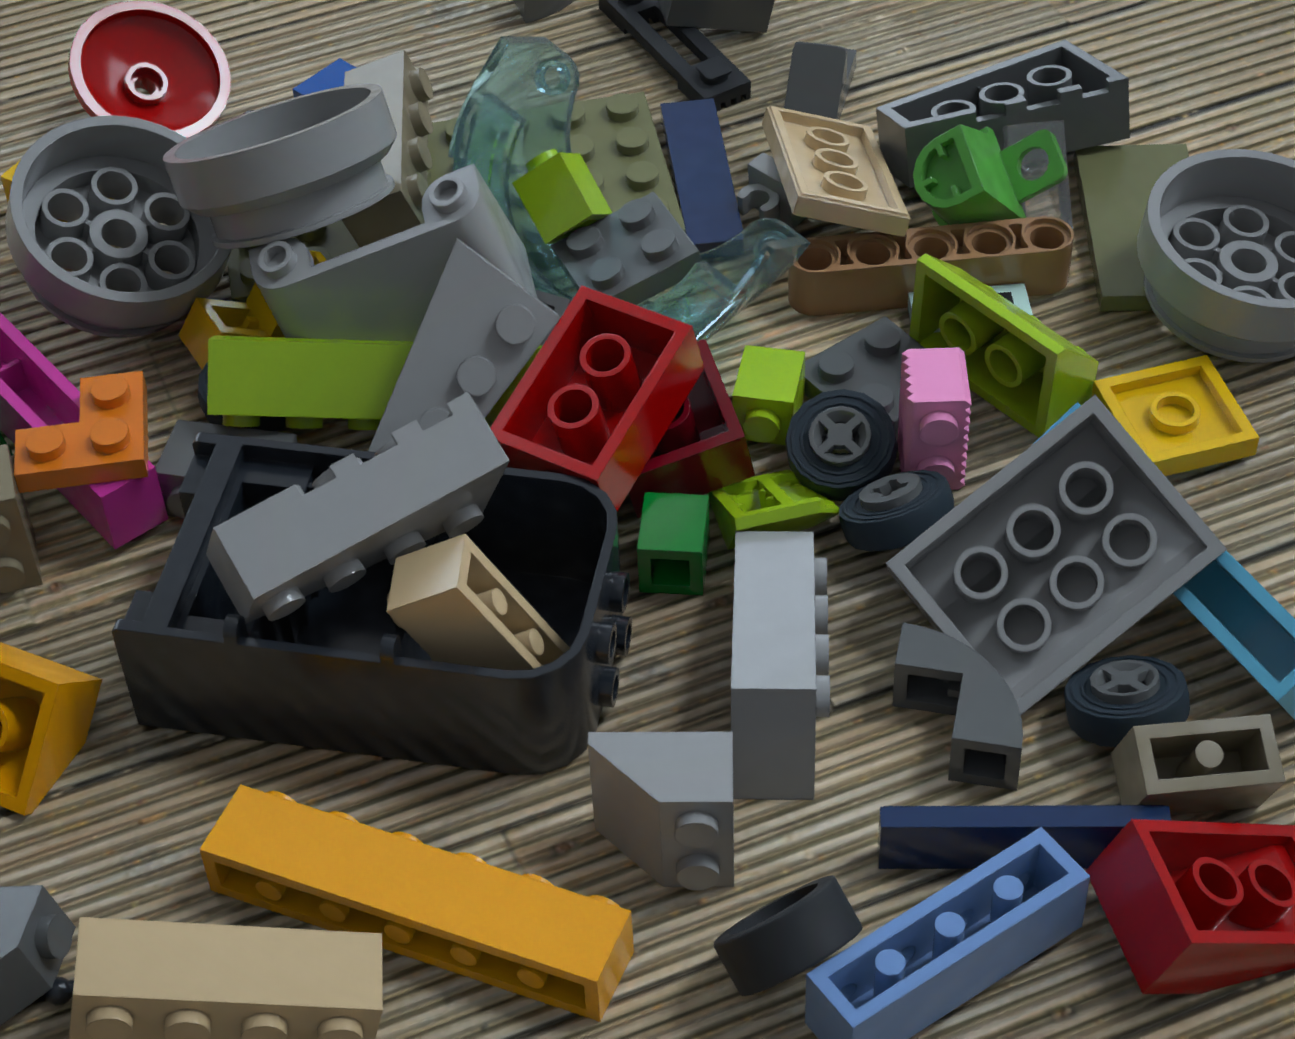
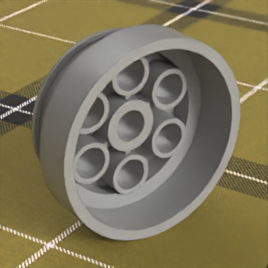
(287, 166)
(1224, 253)
(111, 288)

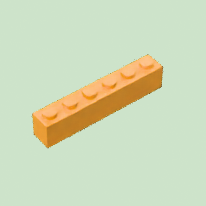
(421, 899)

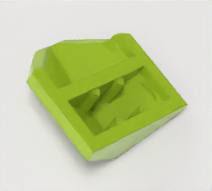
(769, 504)

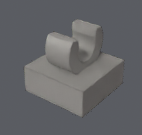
(766, 192)

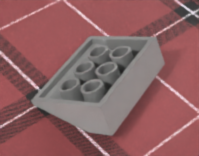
(1057, 553)

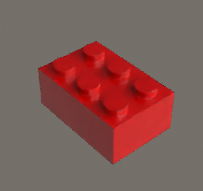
(600, 393)

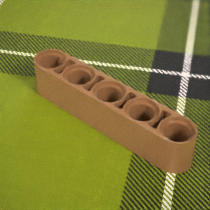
(880, 268)

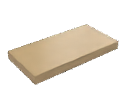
(834, 171)

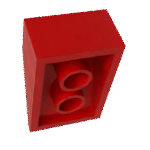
(1199, 902)

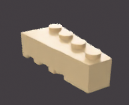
(224, 982)

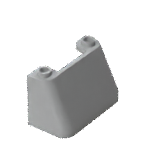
(388, 283)

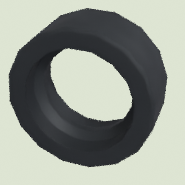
(787, 936)

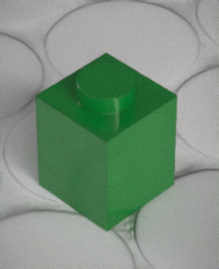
(673, 543)

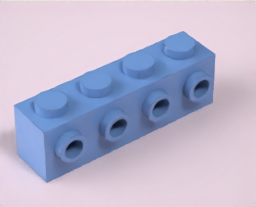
(950, 945)

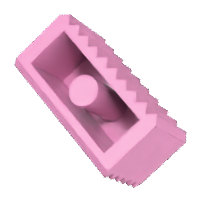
(934, 413)

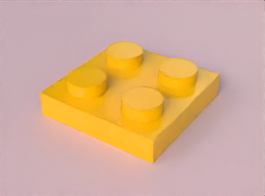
(1180, 415)

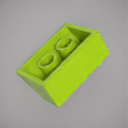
(1008, 353)

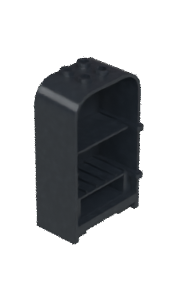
(341, 666)

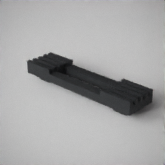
(708, 79)

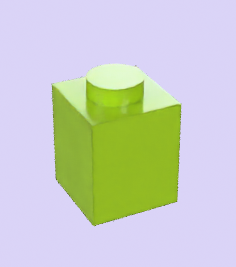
(560, 194)
(768, 392)

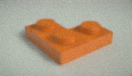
(100, 448)

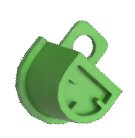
(973, 181)

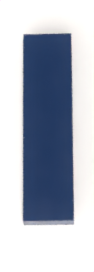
(701, 172)
(973, 834)

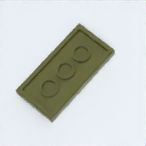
(1113, 198)

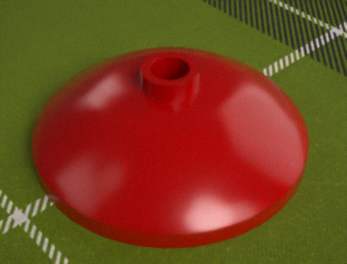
(152, 50)

